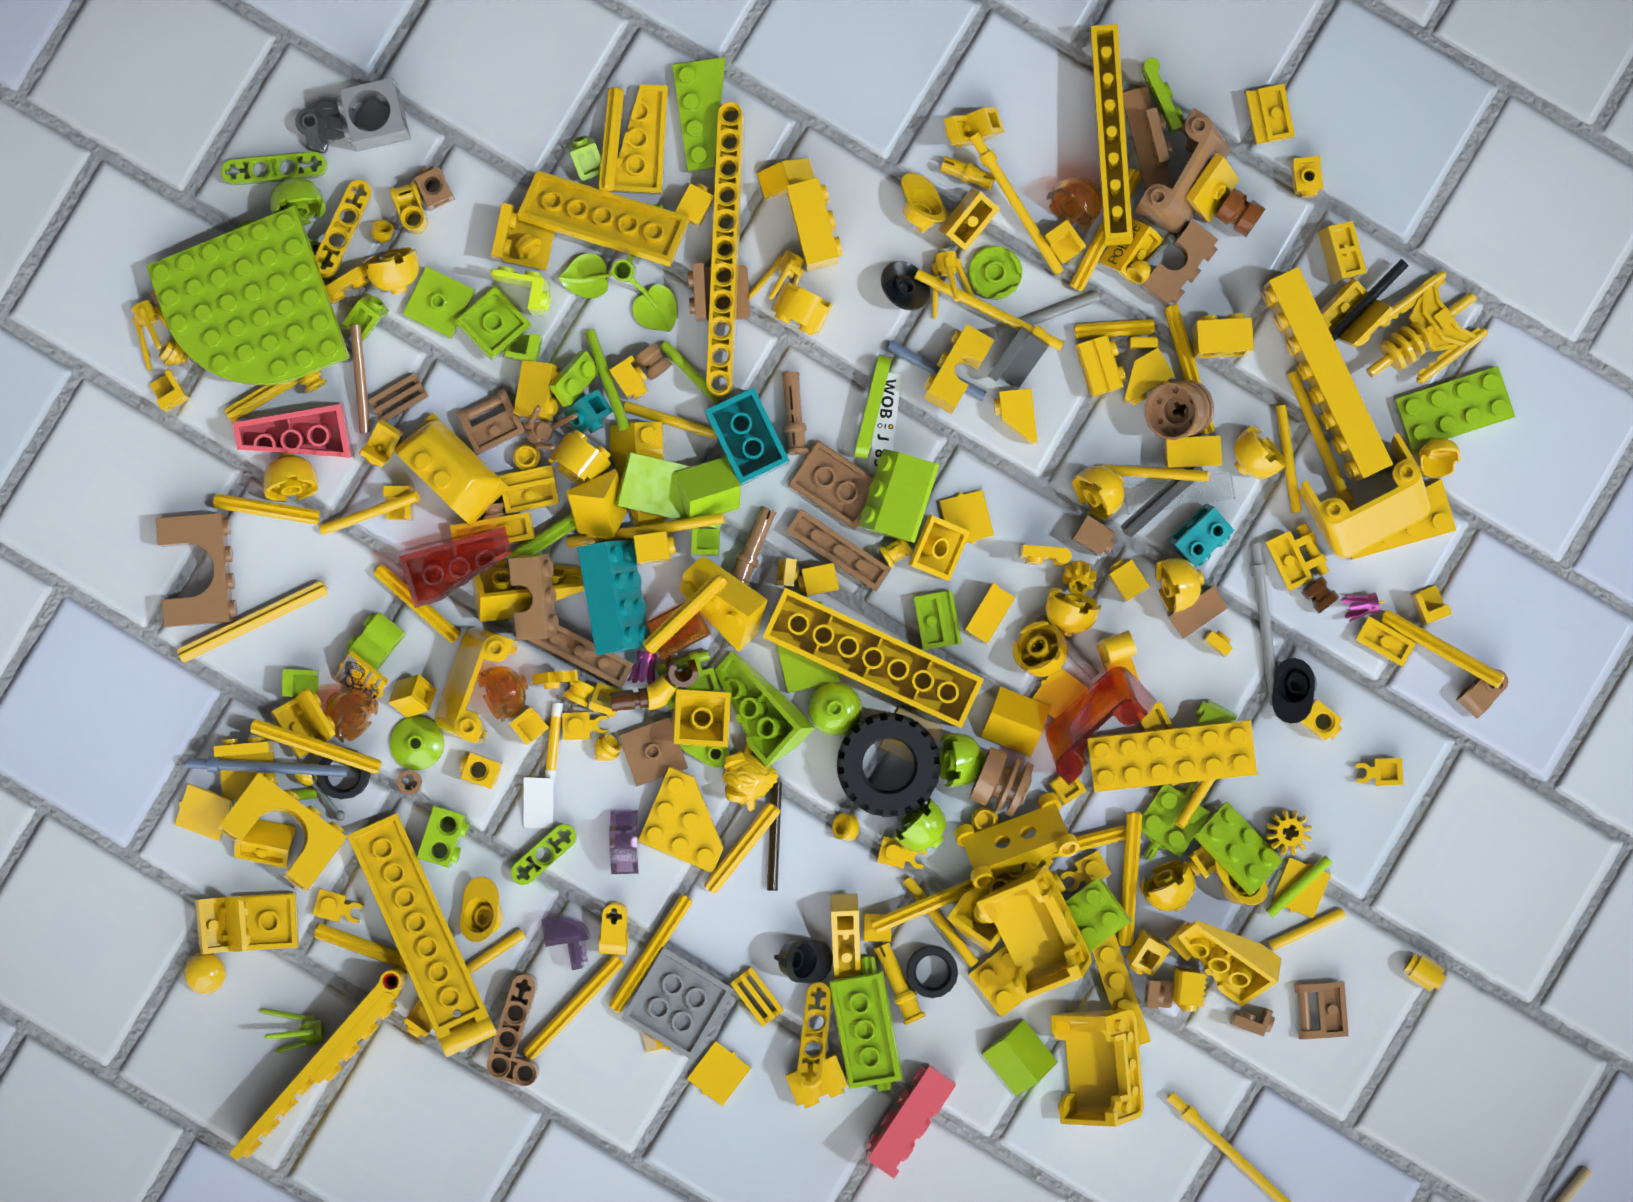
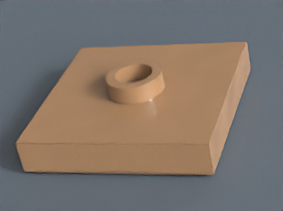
(652, 751)

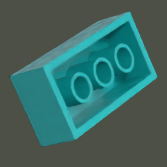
(614, 596)

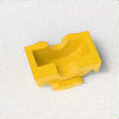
(802, 307)

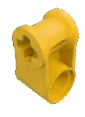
(408, 203)
(613, 934)

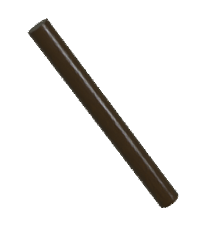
(774, 840)

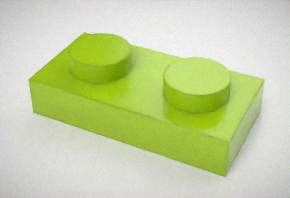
(574, 378)

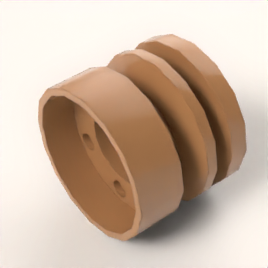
(1165, 408)
(1002, 782)

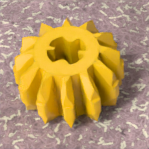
(1292, 841)

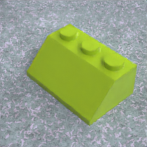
(898, 495)

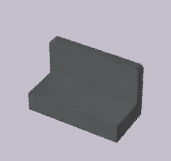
(1019, 358)

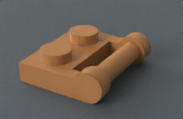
(495, 429)
(1331, 1010)

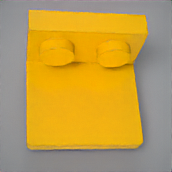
(510, 231)

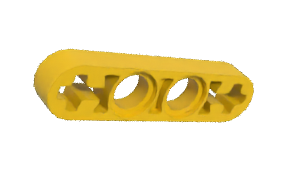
(347, 230)
(814, 1035)

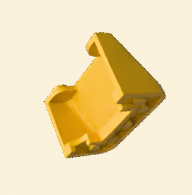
(473, 650)
(1037, 932)
(1101, 1067)

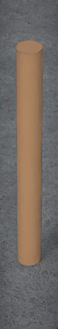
(360, 379)

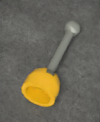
(1140, 270)
(311, 780)

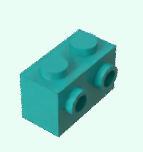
(1201, 535)

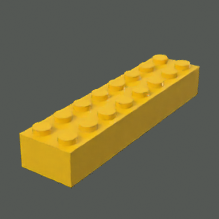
(1326, 375)
(873, 658)

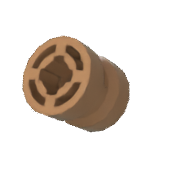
(653, 361)

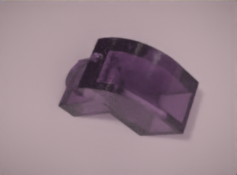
(624, 842)
(567, 930)

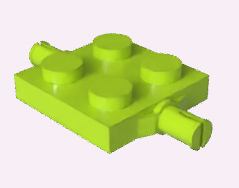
(1160, 819)

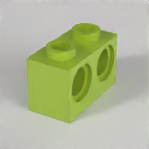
(436, 833)

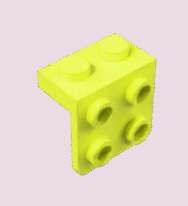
(539, 296)

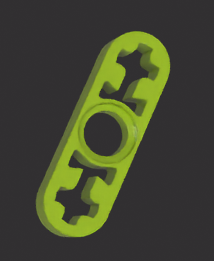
(533, 873)

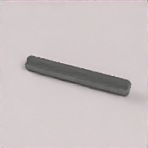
(1155, 505)

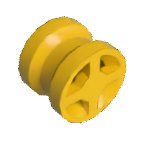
(579, 692)

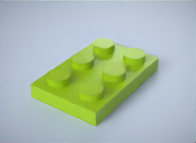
(1238, 848)
(1097, 913)

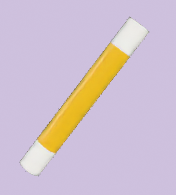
(553, 741)

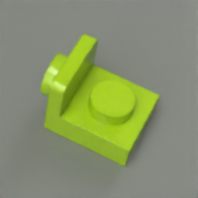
(585, 157)
(368, 313)

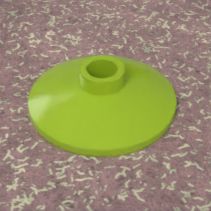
(431, 743)

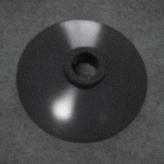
(902, 288)

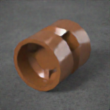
(1240, 212)

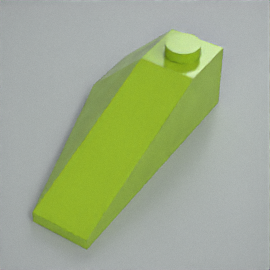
(767, 716)

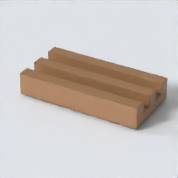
(418, 386)

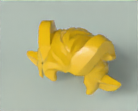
(747, 778)

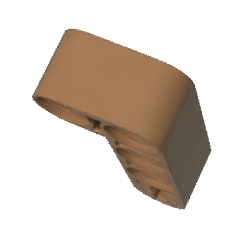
(517, 1027)

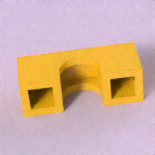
(968, 348)

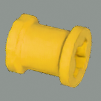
(895, 552)

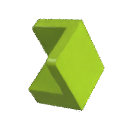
(525, 348)
(705, 542)
(297, 680)

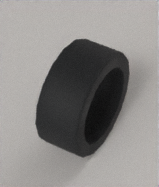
(341, 794)
(936, 991)

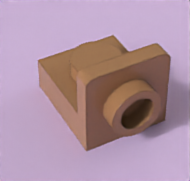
(1158, 993)
(1248, 1022)

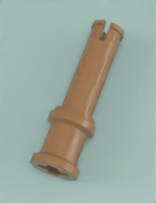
(794, 427)
(748, 558)

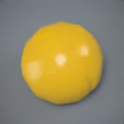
(1438, 458)
(204, 973)

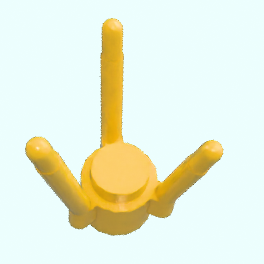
(947, 264)
(788, 266)
(145, 317)

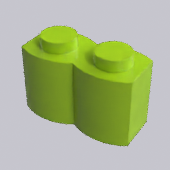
(377, 640)

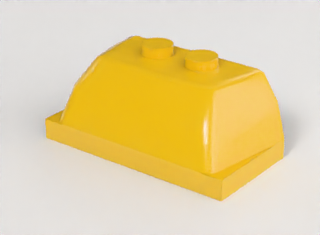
(451, 469)

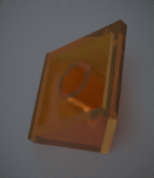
(689, 635)

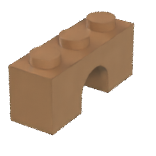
(1195, 245)
(535, 573)

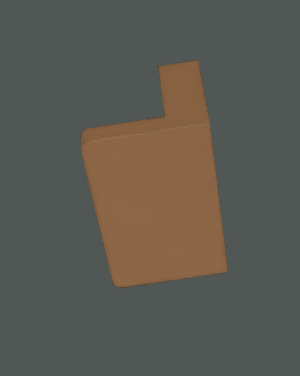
(1202, 611)

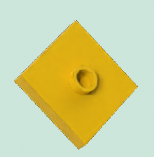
(1212, 187)
(272, 921)

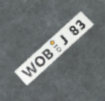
(886, 421)

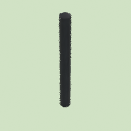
(1369, 298)

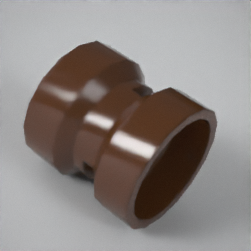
(1320, 595)

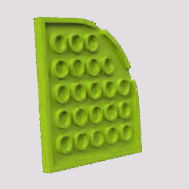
(251, 303)

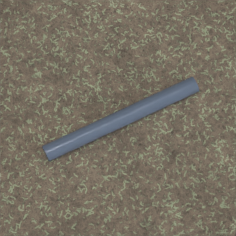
(930, 367)

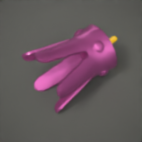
(1361, 605)
(644, 666)

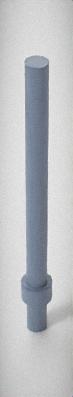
(216, 764)

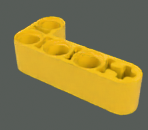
(1118, 651)

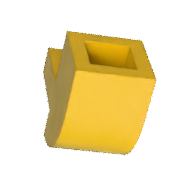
(984, 121)

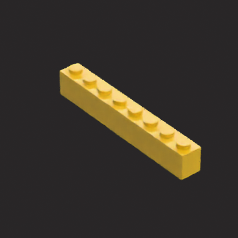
(1111, 135)

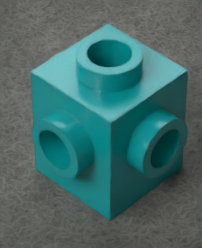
(591, 412)

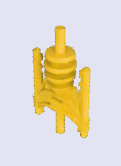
(1430, 327)

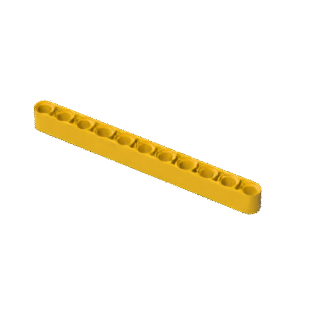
(721, 237)

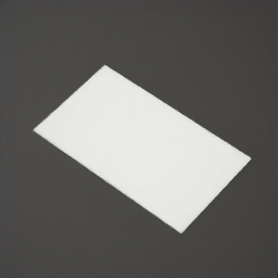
(538, 802)

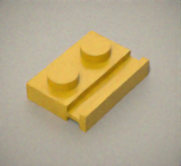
(1269, 114)
(530, 490)

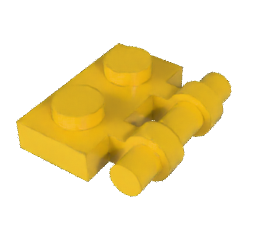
(1289, 560)

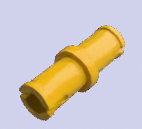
(967, 173)

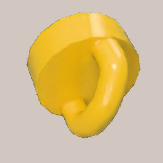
(845, 827)

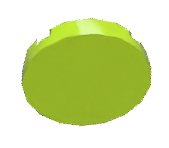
(995, 272)

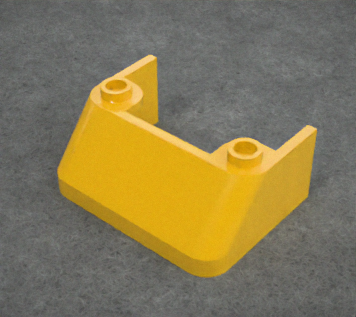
(1378, 519)

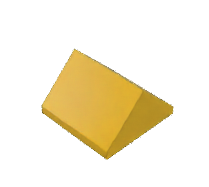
(595, 506)
(939, 547)
(701, 718)
(1016, 721)

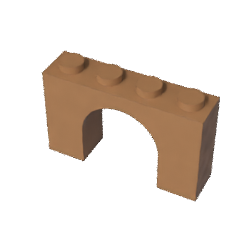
(216, 602)

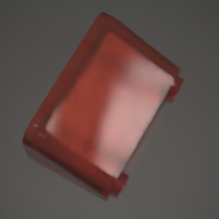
(1114, 694)

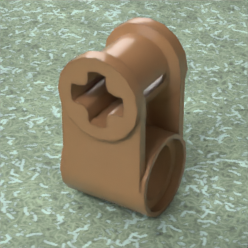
(1480, 696)

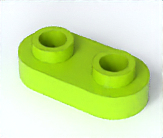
(703, 754)

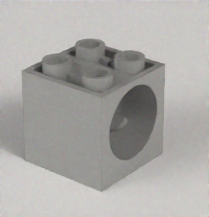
(396, 125)

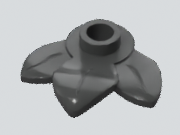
(325, 128)

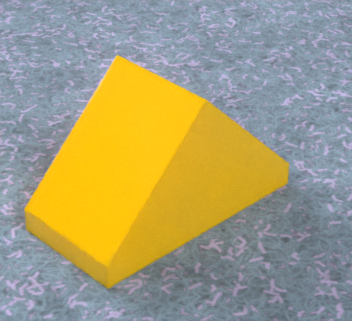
(777, 177)

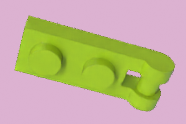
(1161, 94)

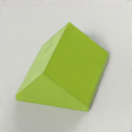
(709, 488)
(1020, 1058)

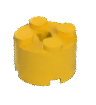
(579, 459)

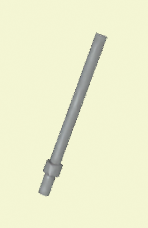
(1259, 571)

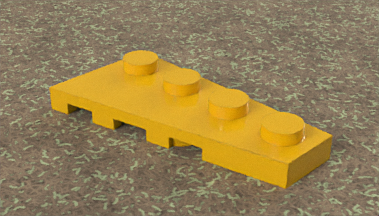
(643, 146)
(1437, 523)

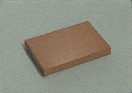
(833, 483)

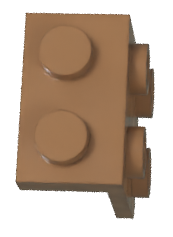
(700, 280)

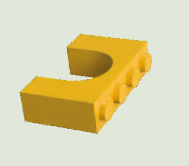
(320, 840)

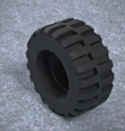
(915, 791)

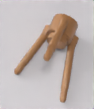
(541, 432)

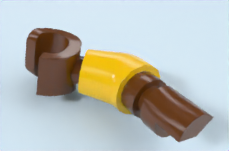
(659, 692)

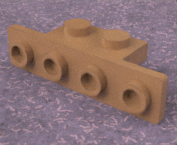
(1148, 137)

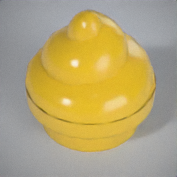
(172, 353)
(607, 748)

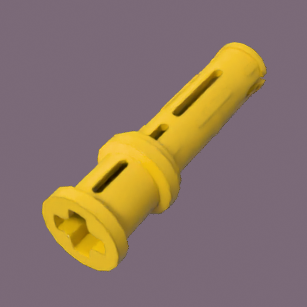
(904, 996)

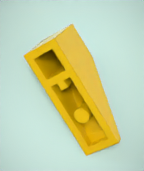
(845, 935)

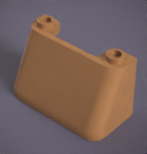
(1168, 206)

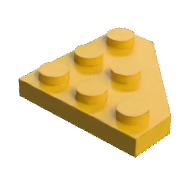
(682, 822)

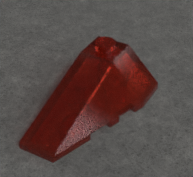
(446, 564)

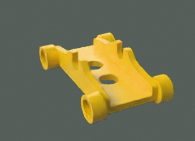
(1049, 838)

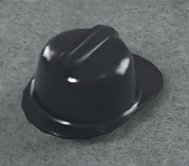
(1293, 690)
(805, 960)

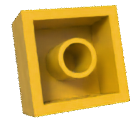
(1222, 336)

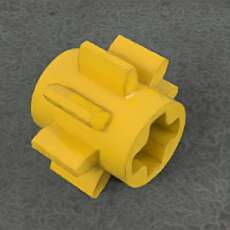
(1079, 577)

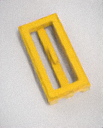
(771, 1015)

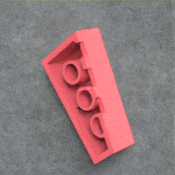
(308, 431)
(909, 1120)

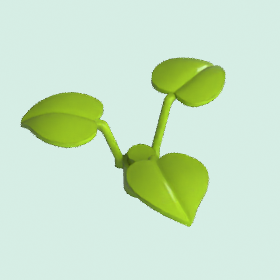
(588, 279)

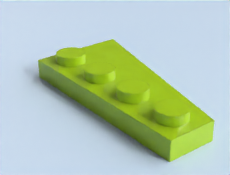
(699, 99)

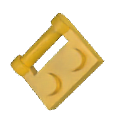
(1036, 554)

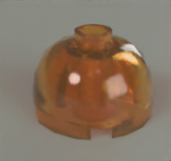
(1075, 201)
(504, 691)
(350, 712)

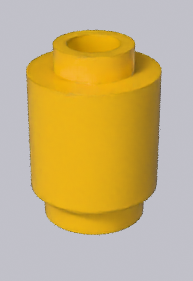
(1424, 972)

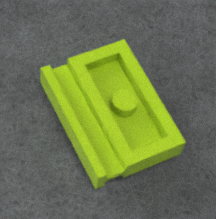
(937, 620)

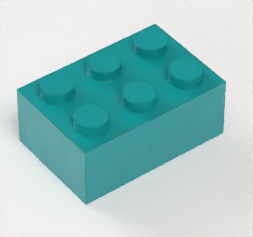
(747, 436)

